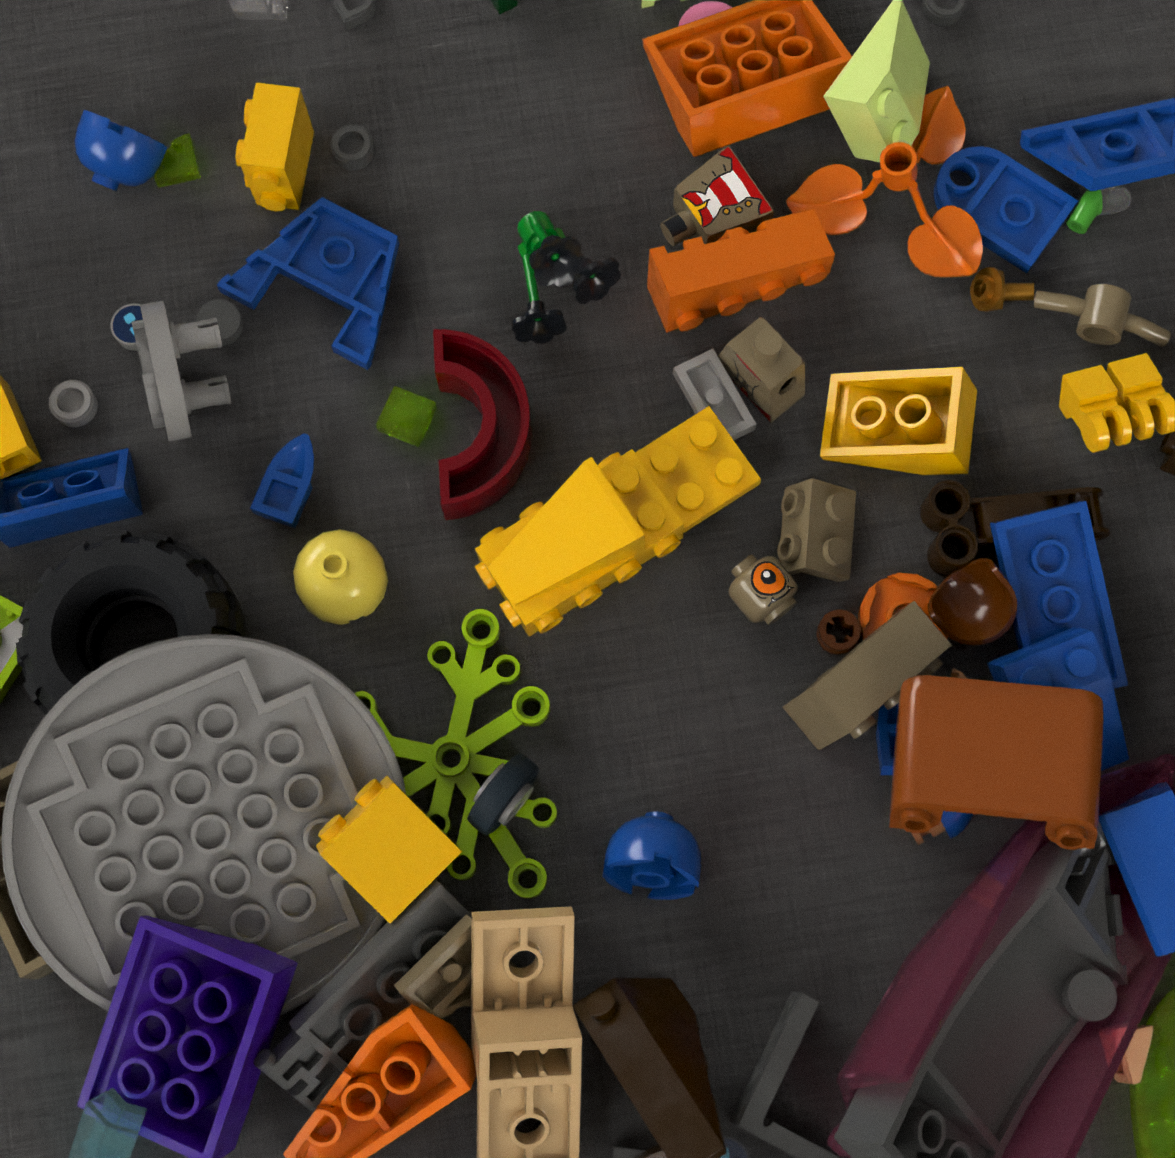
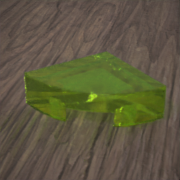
(178, 163)

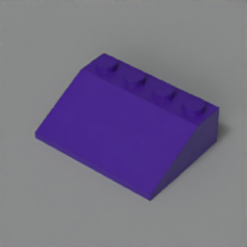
(188, 1033)

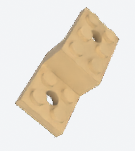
(525, 1033)

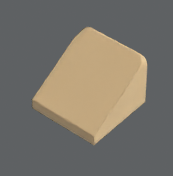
(1135, 1057)

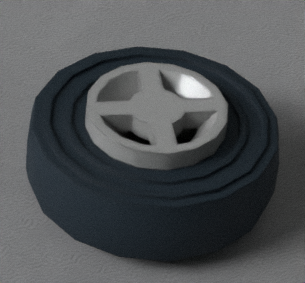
(503, 794)

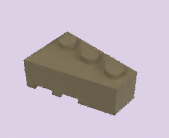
(868, 678)

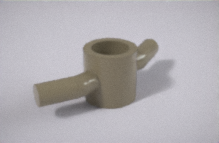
(1103, 315)

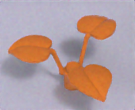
(945, 243)

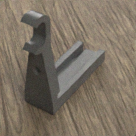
(768, 1076)

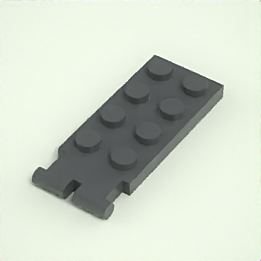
(358, 999)

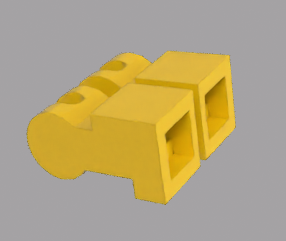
(1117, 402)

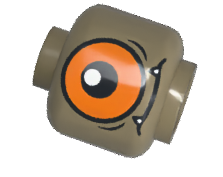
(763, 589)

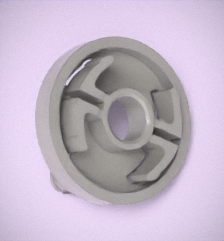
(158, 348)

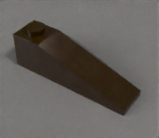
(658, 1058)

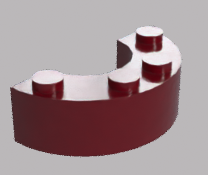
(502, 446)

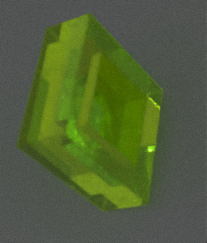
(406, 416)

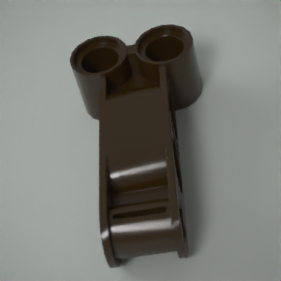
(970, 524)

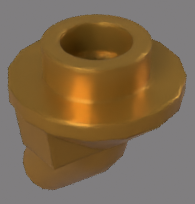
(994, 290)

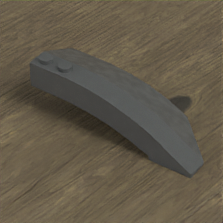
(1003, 1021)

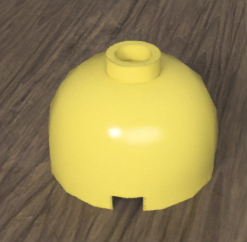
(340, 576)

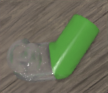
(1098, 203)

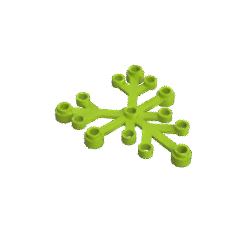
(468, 686)

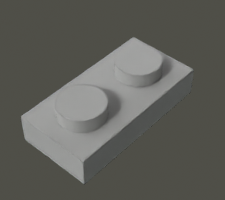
(708, 384)

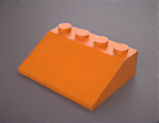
(746, 70)

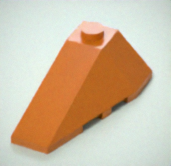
(388, 1087)

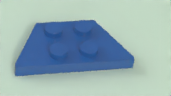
(1109, 146)

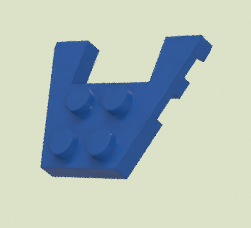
(334, 257)

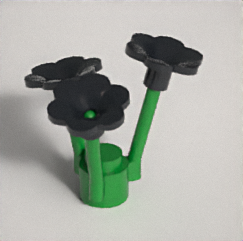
(556, 261)

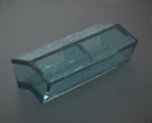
(107, 1127)

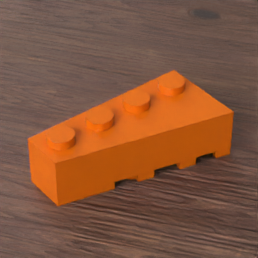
(737, 269)

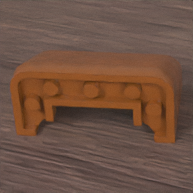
(998, 755)

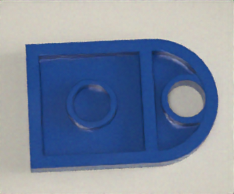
(1008, 202)

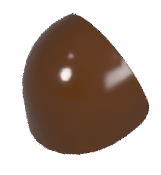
(974, 603)

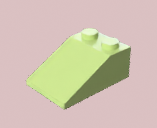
(882, 87)

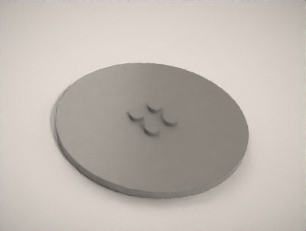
(197, 798)

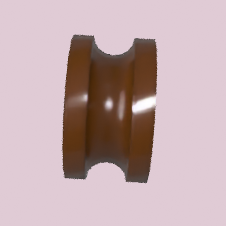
(828, 641)

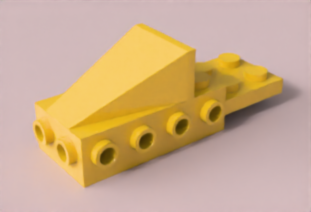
(612, 521)

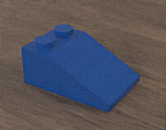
(1074, 662)

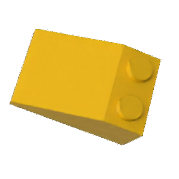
(901, 420)

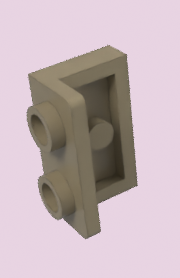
(817, 529)

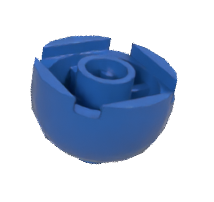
(116, 152)
(655, 855)

